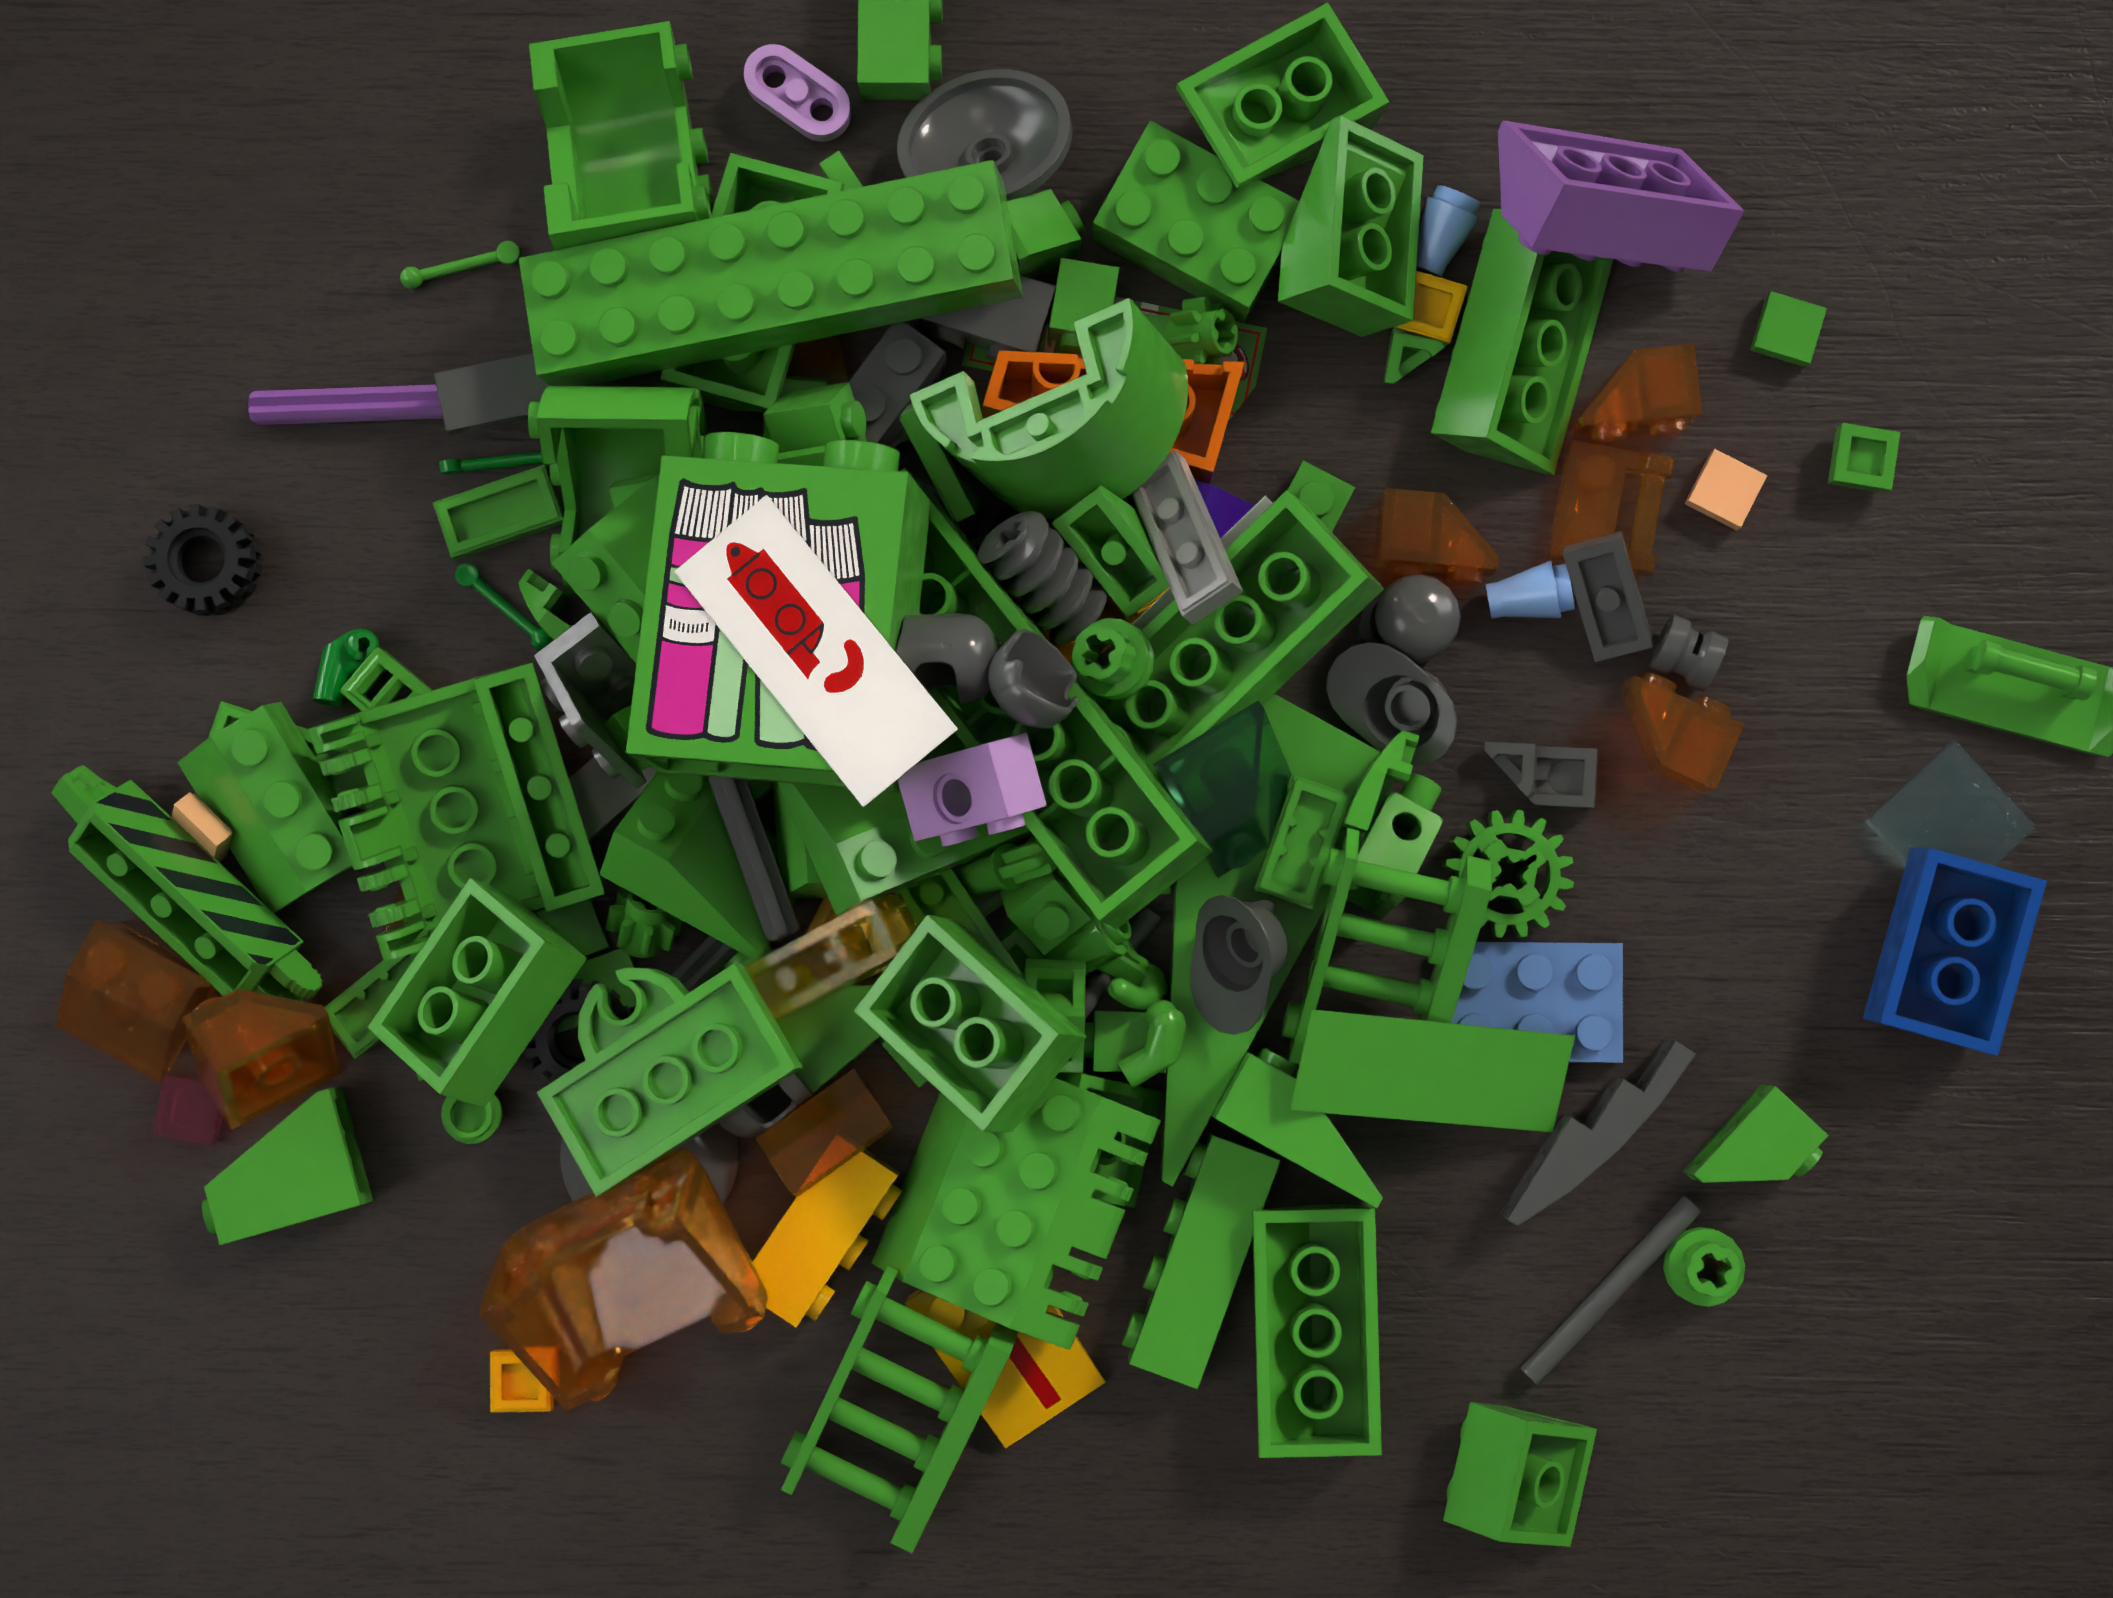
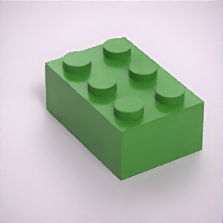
(1191, 223)
(476, 993)
(969, 1024)

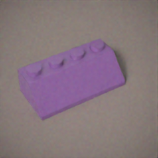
(1611, 199)

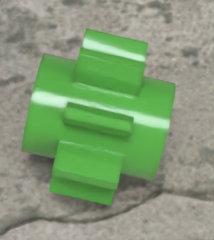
(1202, 331)
(641, 926)

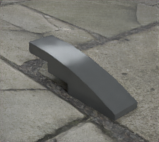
(502, 392)
(1579, 1149)

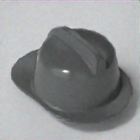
(1386, 693)
(1233, 961)

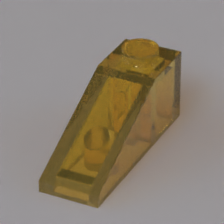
(833, 955)

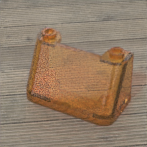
(619, 1276)

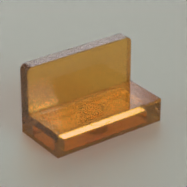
(825, 1132)

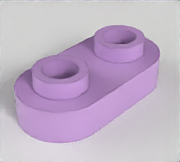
(799, 94)

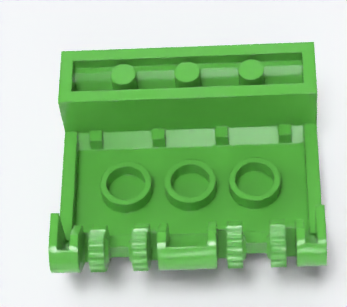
(456, 793)
(1000, 1210)

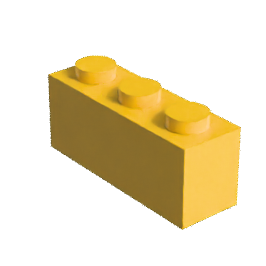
(823, 1233)

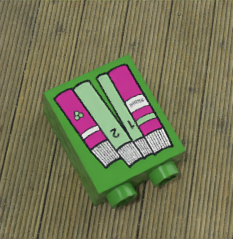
(693, 692)

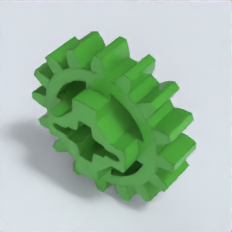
(1525, 895)

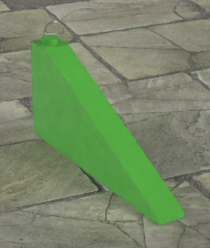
(1209, 1056)

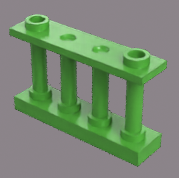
(1446, 948)
(932, 1455)

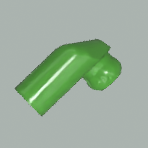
(1162, 1043)

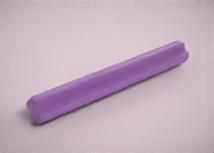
(344, 404)

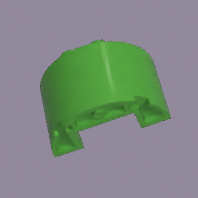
(619, 135)
(1081, 435)
(609, 436)

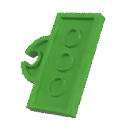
(663, 1069)

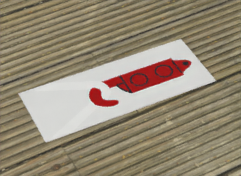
(815, 650)

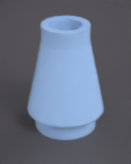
(1444, 227)
(1532, 593)

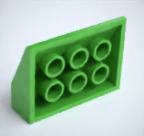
(872, 848)

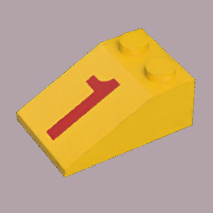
(1035, 1380)

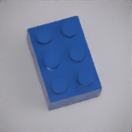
(1954, 950)

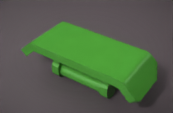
(2012, 687)

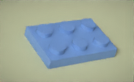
(1549, 991)

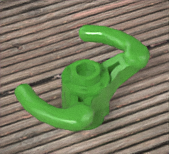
(1111, 952)

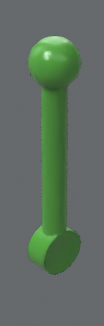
(506, 253)

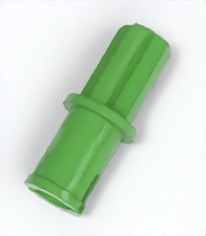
(1006, 868)

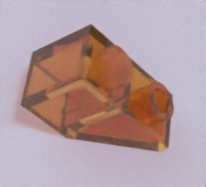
(1648, 391)
(1429, 535)
(1680, 736)

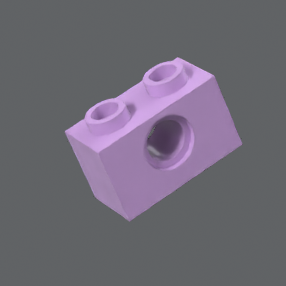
(972, 788)

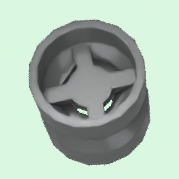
(1688, 653)

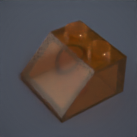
(130, 998)
(259, 1051)

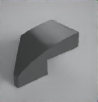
(1550, 774)

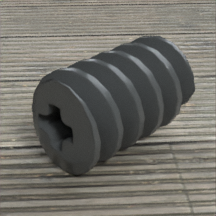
(1044, 574)

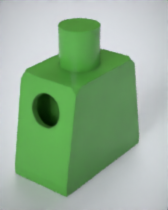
(1412, 819)

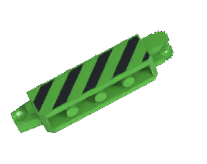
(182, 890)

